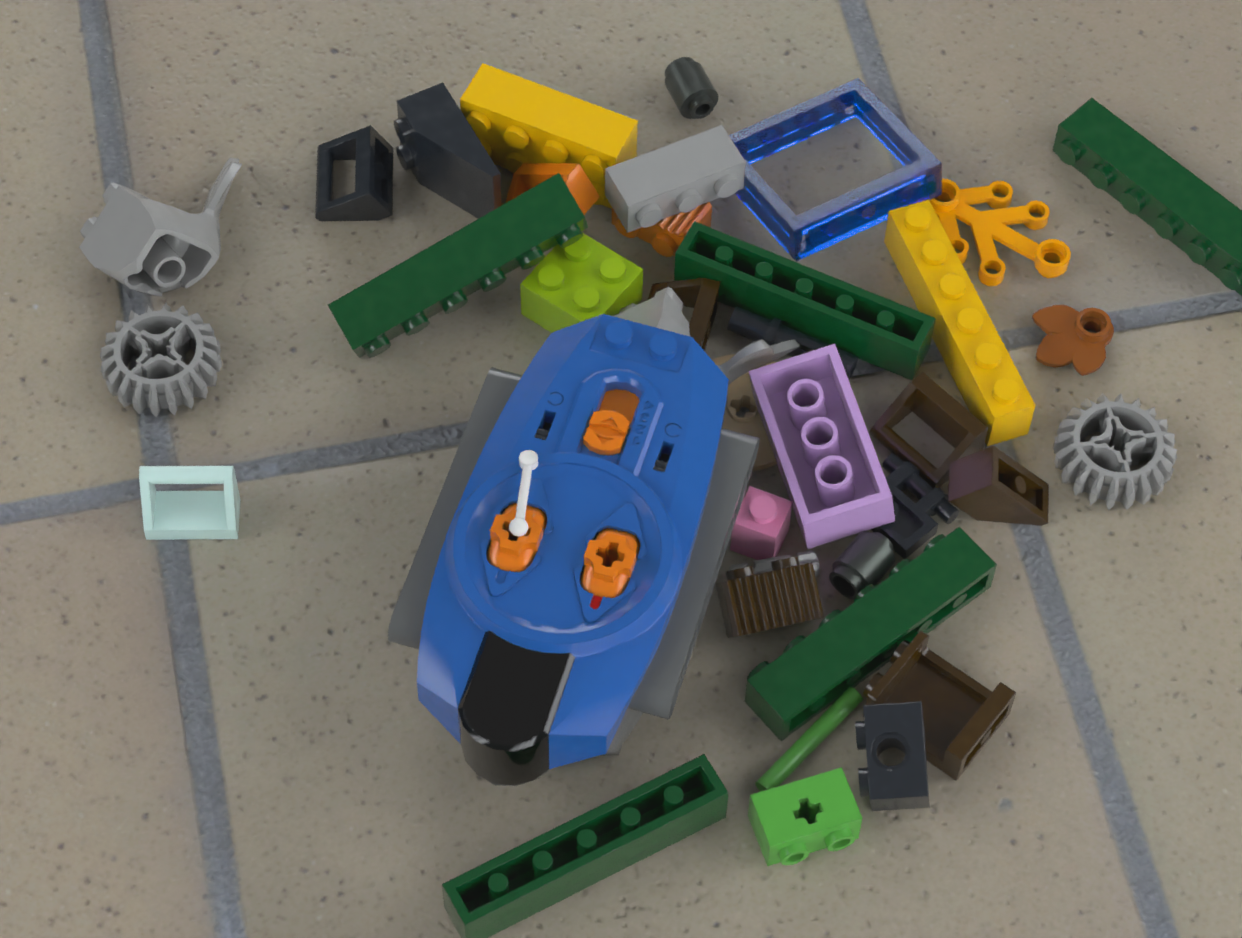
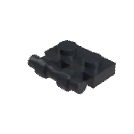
(913, 520)

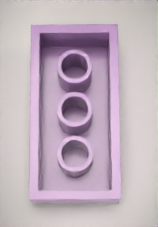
(822, 446)

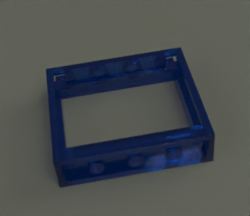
(852, 210)

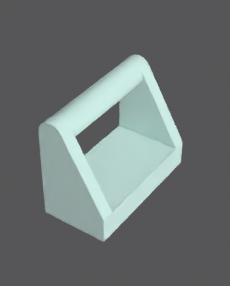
(189, 513)

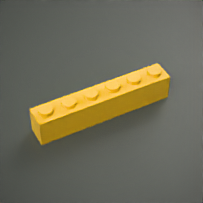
(962, 325)

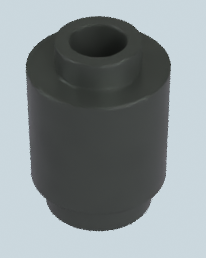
(690, 88)
(862, 563)

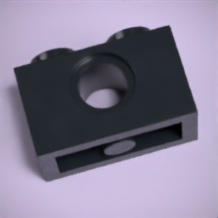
(900, 728)

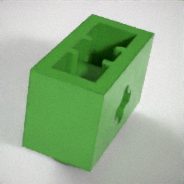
(786, 816)

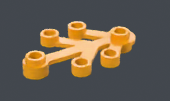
(992, 225)

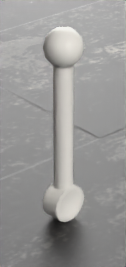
(527, 461)

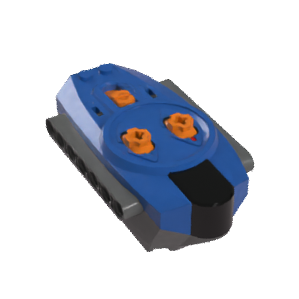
(591, 617)

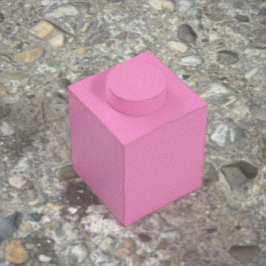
(761, 524)

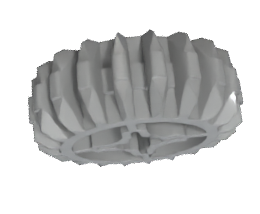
(160, 374)
(1105, 461)

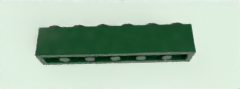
(1154, 189)
(459, 266)
(807, 300)
(867, 633)
(585, 850)

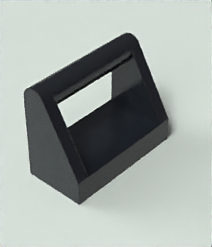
(372, 178)

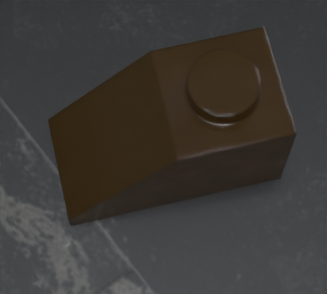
(998, 489)

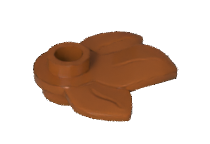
(1068, 339)

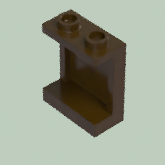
(956, 708)

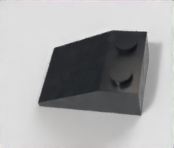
(446, 151)

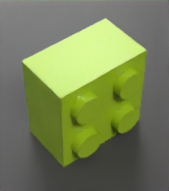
(579, 285)

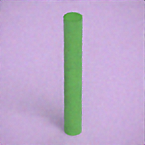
(810, 740)

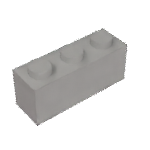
(674, 178)

